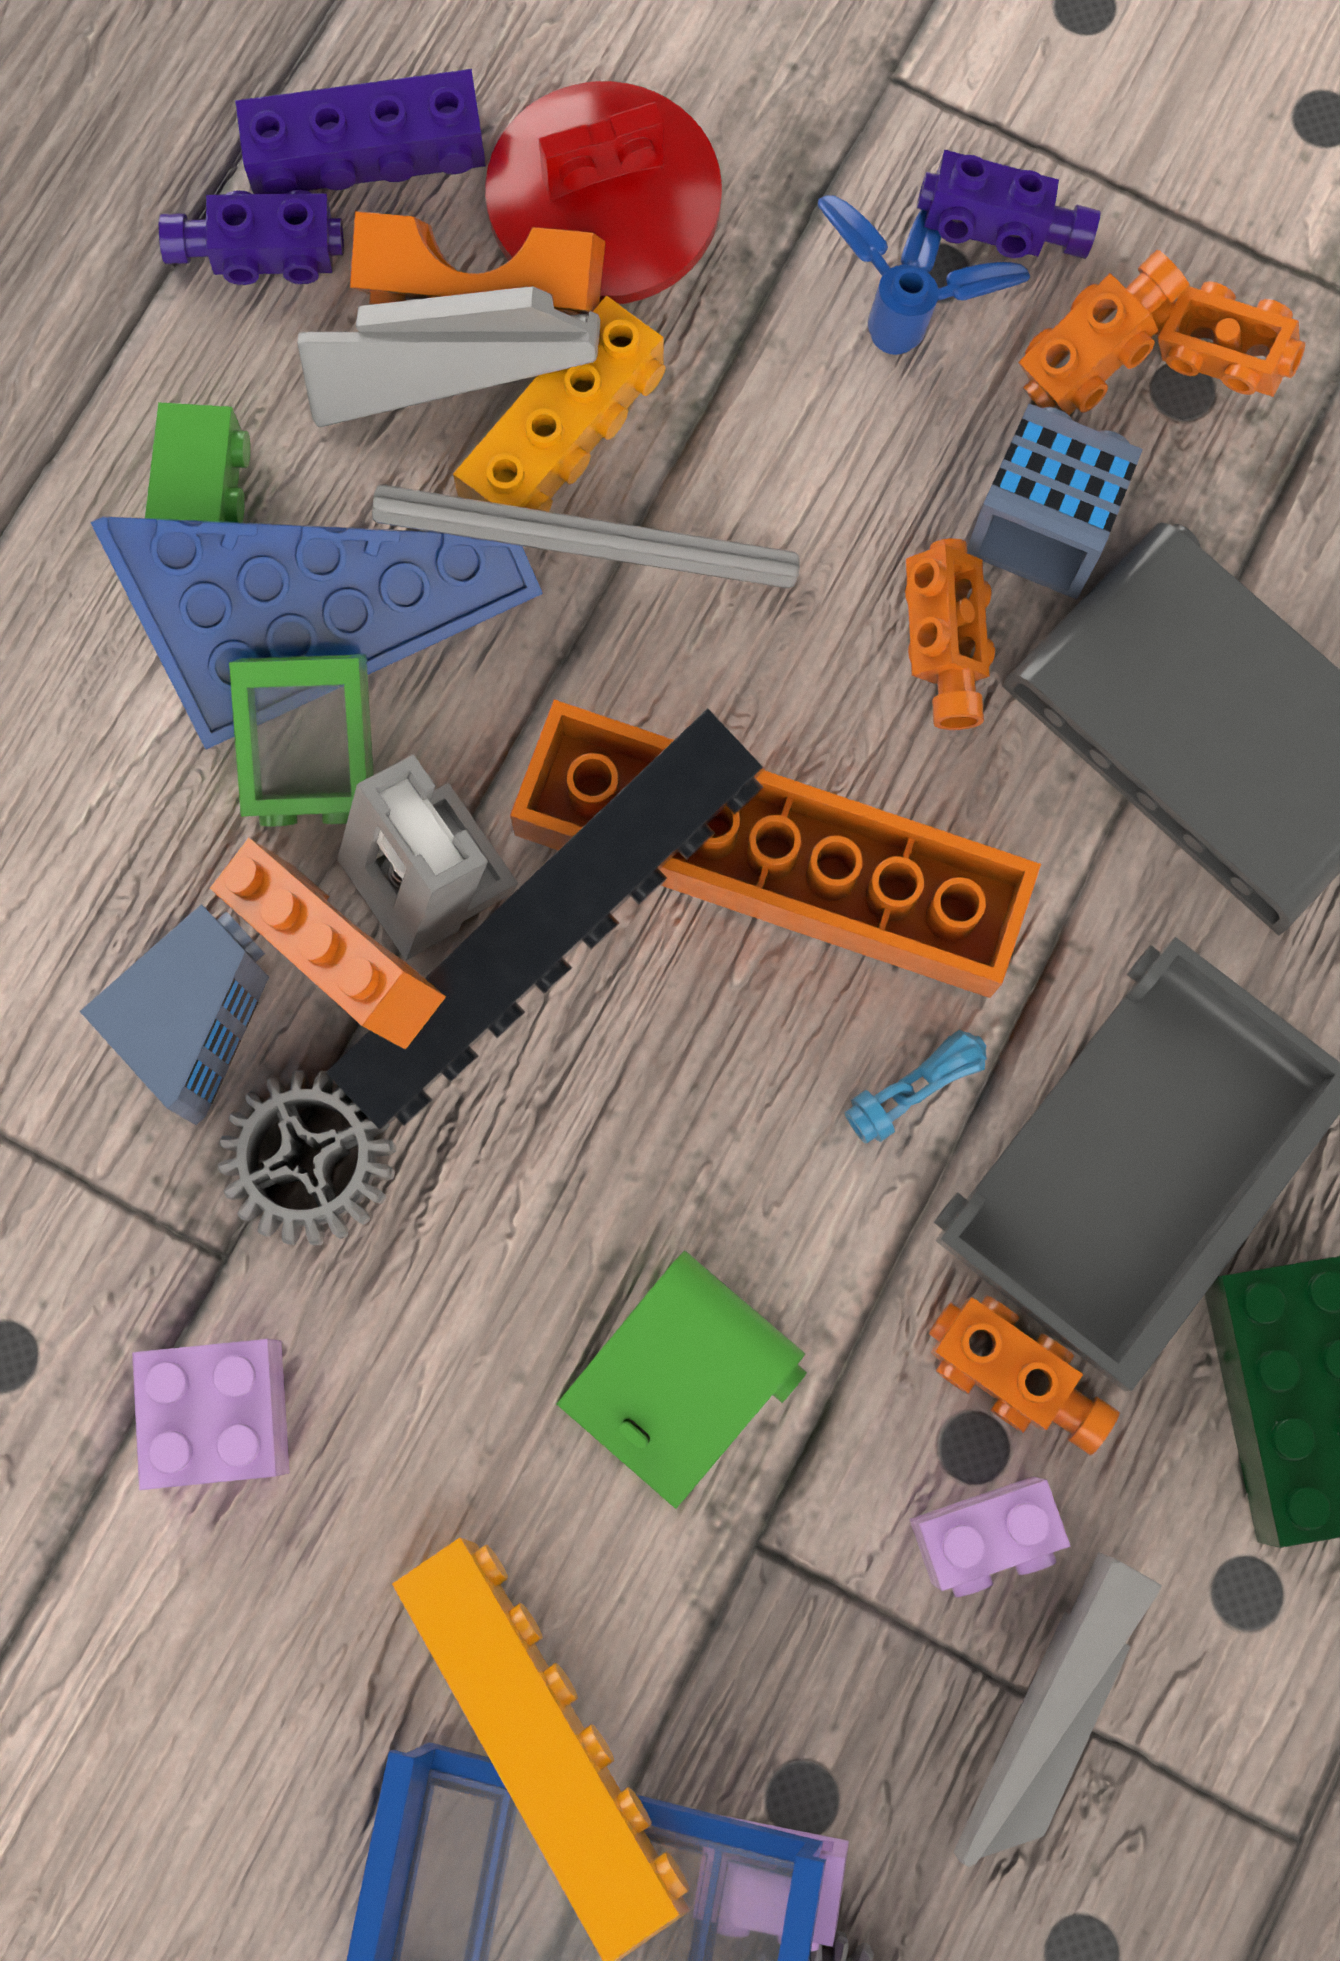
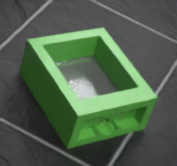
(300, 735)

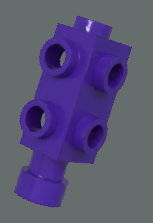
(1001, 203)
(257, 236)

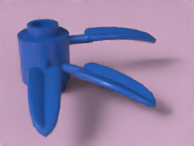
(908, 291)

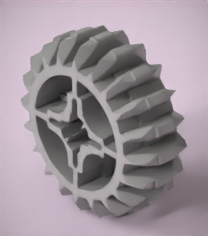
(277, 1169)

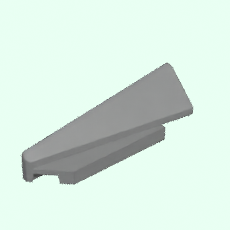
(440, 350)
(1058, 1711)

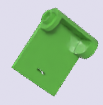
(688, 1373)

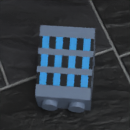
(1054, 500)
(184, 1010)

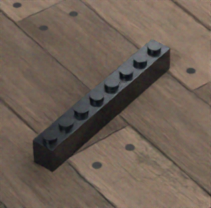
(553, 913)

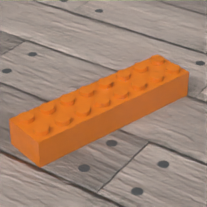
(801, 858)

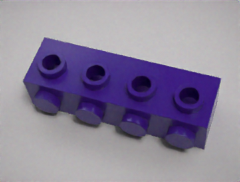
(361, 133)

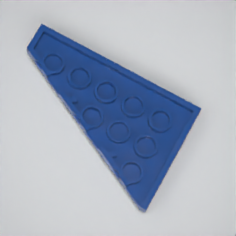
(299, 591)

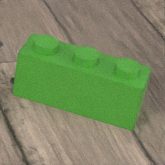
(197, 464)

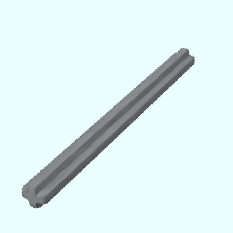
(584, 536)

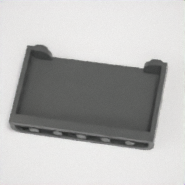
(1201, 719)
(1147, 1163)

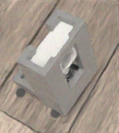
(419, 857)

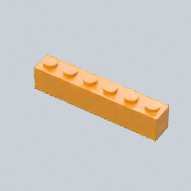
(542, 1750)

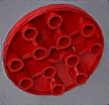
(610, 166)

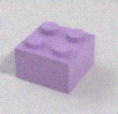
(210, 1413)

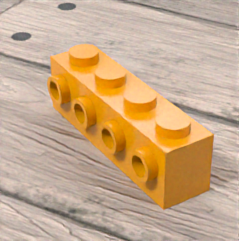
(564, 416)

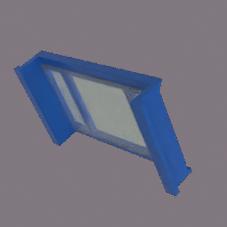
(467, 1882)

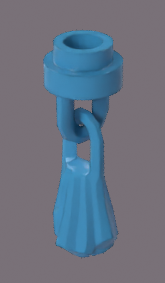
(954, 1059)

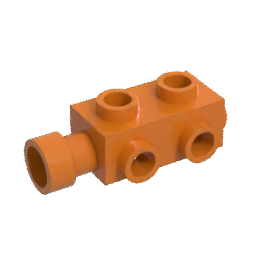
(1237, 335)
(1095, 346)
(947, 628)
(1005, 1371)

